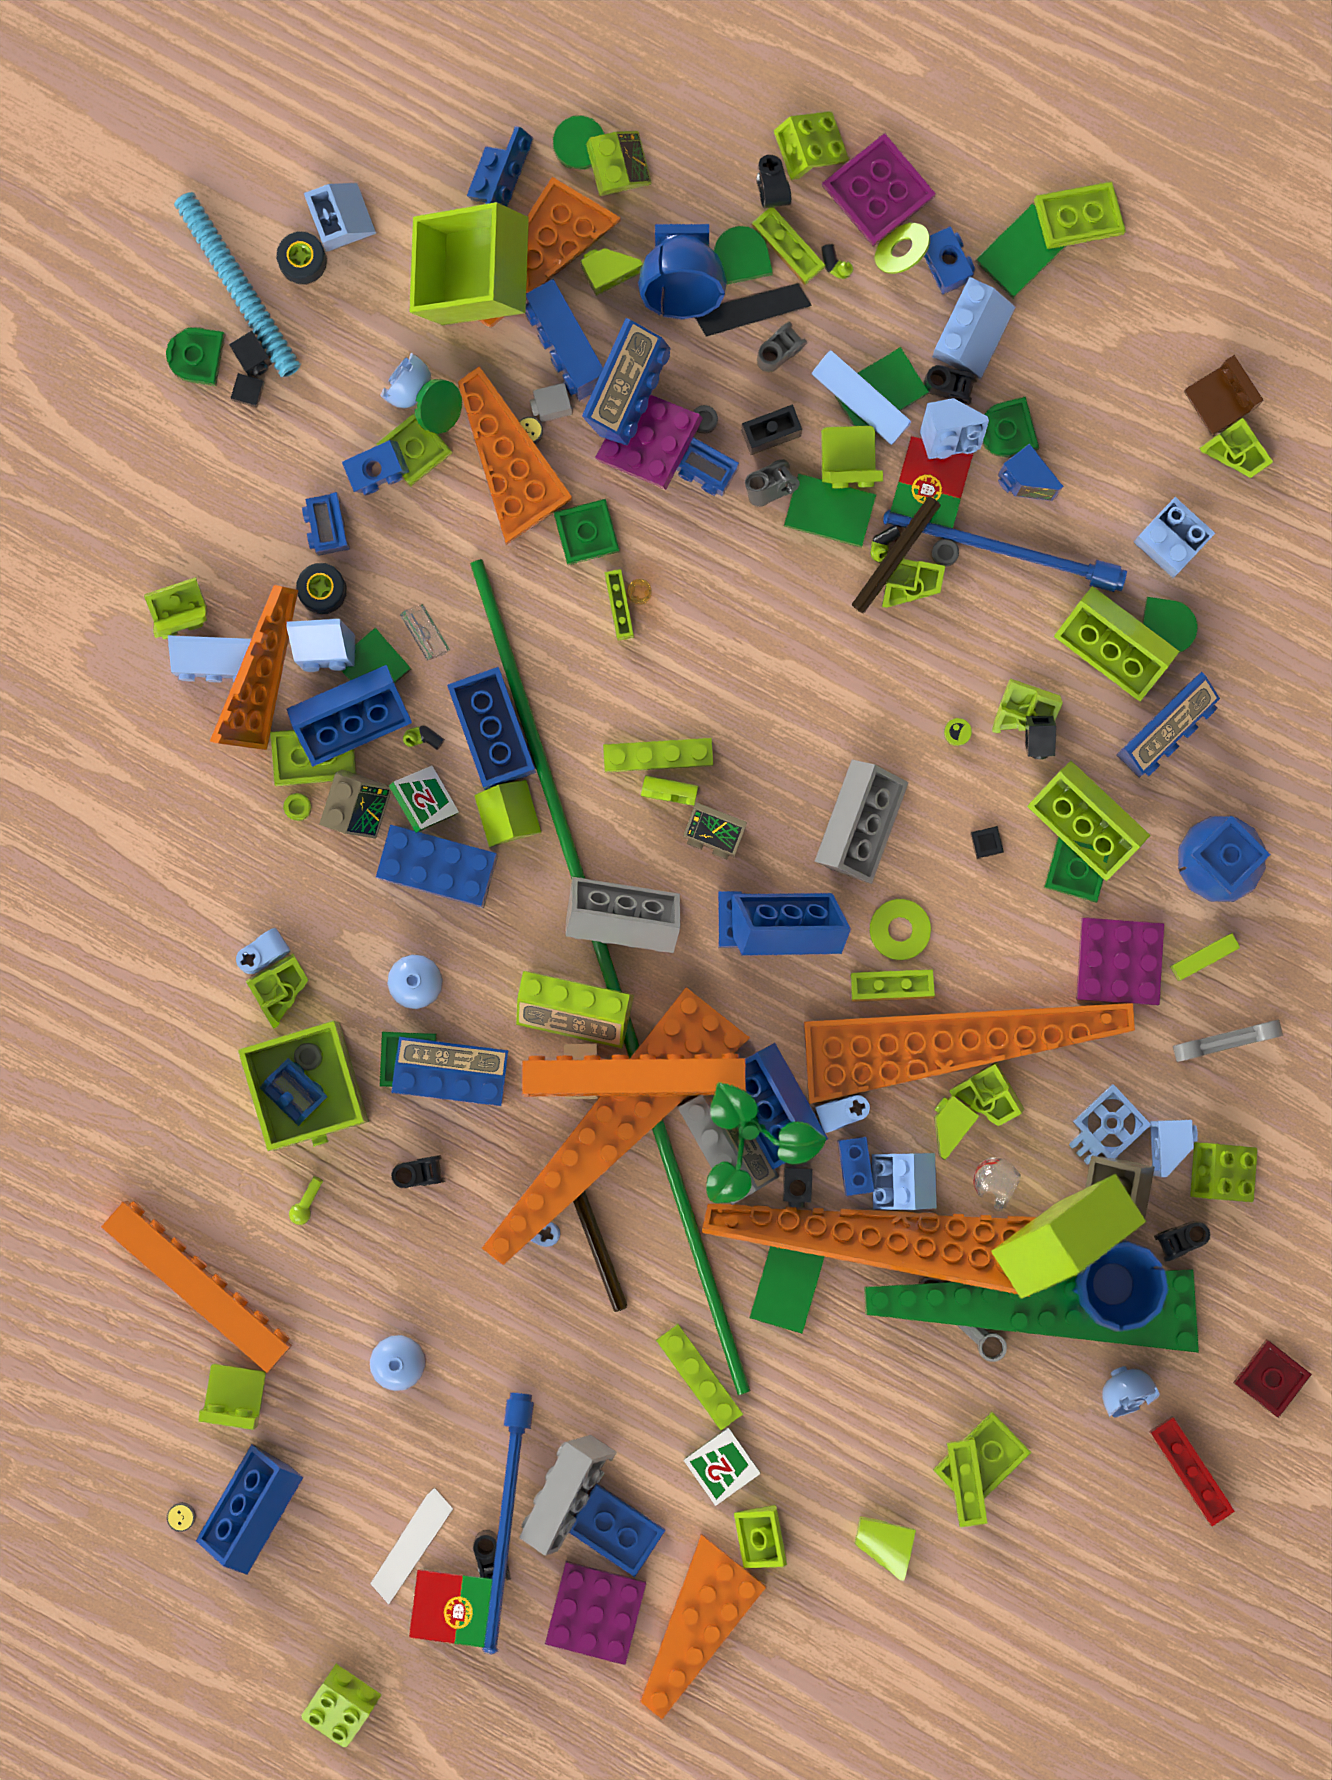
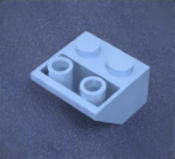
(339, 214)
(952, 429)
(1174, 537)
(904, 1181)

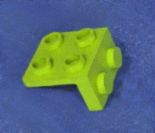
(849, 456)
(177, 608)
(341, 1706)

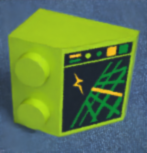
(618, 162)

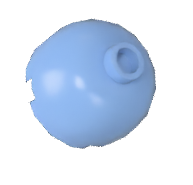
(406, 382)
(414, 981)
(397, 1362)
(1127, 1391)

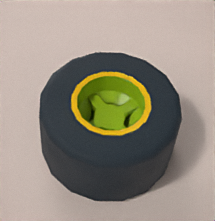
(297, 248)
(315, 581)

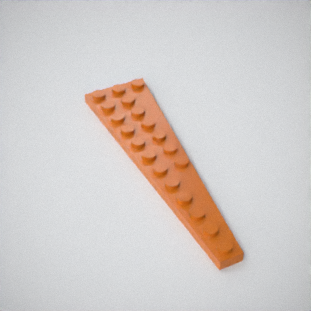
(888, 1051)
(613, 1124)
(907, 1242)

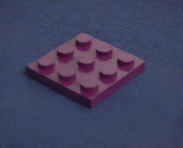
(878, 189)
(657, 446)
(1120, 961)
(595, 1613)

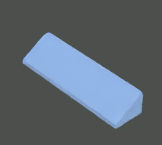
(861, 397)

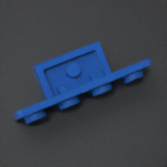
(500, 170)

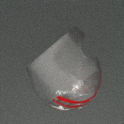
(999, 1178)

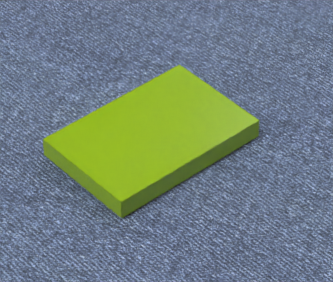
(1079, 215)
(293, 766)
(997, 1454)

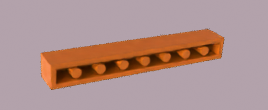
(630, 1077)
(196, 1285)

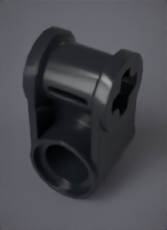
(772, 182)
(952, 383)
(420, 1172)
(1181, 1240)
(486, 1559)

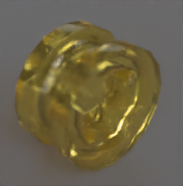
(631, 589)

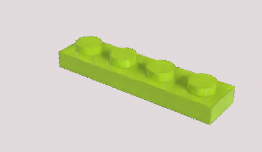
(658, 755)
(699, 1377)

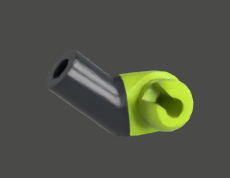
(834, 266)
(881, 542)
(420, 735)

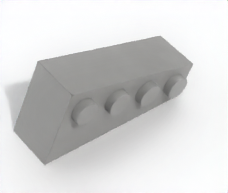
(565, 1493)

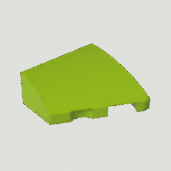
(1238, 449)
(912, 581)
(1023, 701)
(669, 790)
(277, 987)
(990, 1095)
(886, 1544)

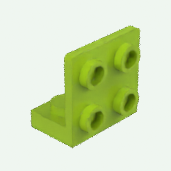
(810, 142)
(1223, 1172)
(233, 1397)

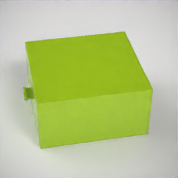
(469, 264)
(335, 1075)
(1068, 1236)

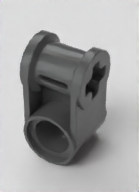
(784, 344)
(771, 483)

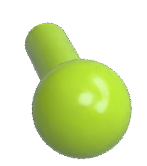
(300, 1212)

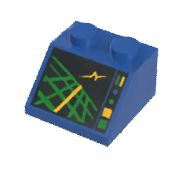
(1029, 476)

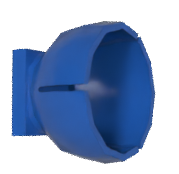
(685, 270)
(1222, 858)
(1123, 1287)

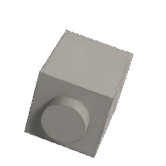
(551, 402)

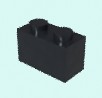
(771, 429)

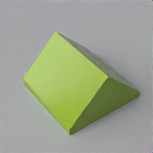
(507, 813)
(760, 1537)

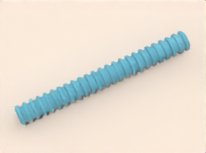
(237, 284)

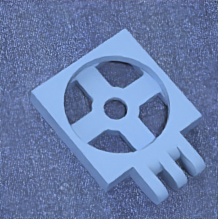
(1093, 1141)

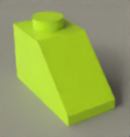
(608, 269)
(951, 1124)

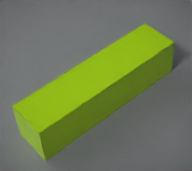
(619, 605)
(1205, 957)

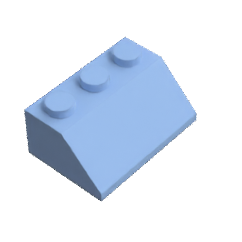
(974, 328)
(206, 657)

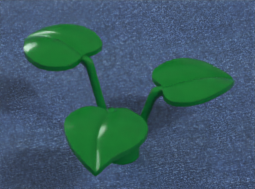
(737, 1108)

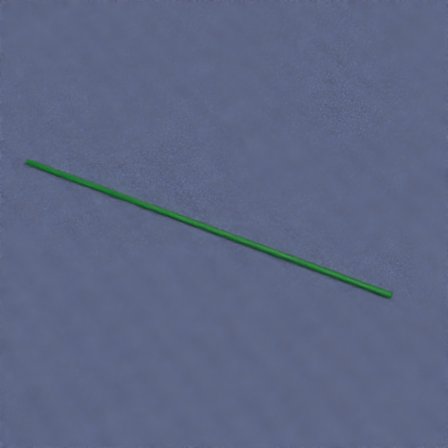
(608, 971)

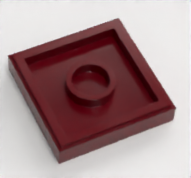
(1272, 1378)

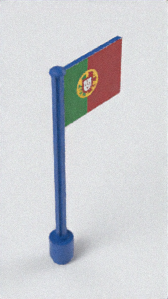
(945, 482)
(470, 1607)

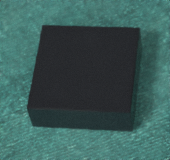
(247, 390)
(986, 842)

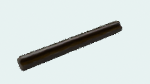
(896, 554)
(600, 1252)

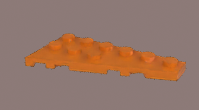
(560, 230)
(515, 470)
(253, 696)
(706, 1611)

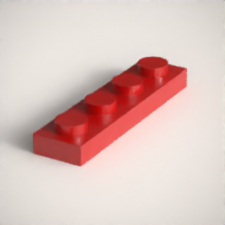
(1192, 1471)

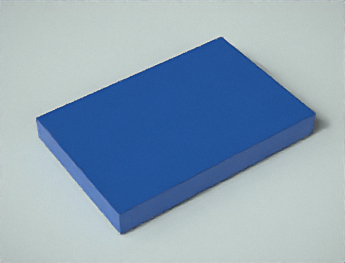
(616, 1530)

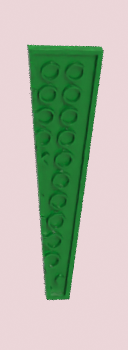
(1046, 1312)

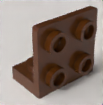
(1224, 396)

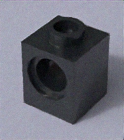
(251, 354)
(1040, 736)
(789, 1176)

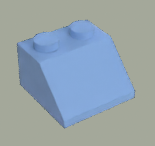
(321, 644)
(1170, 1144)

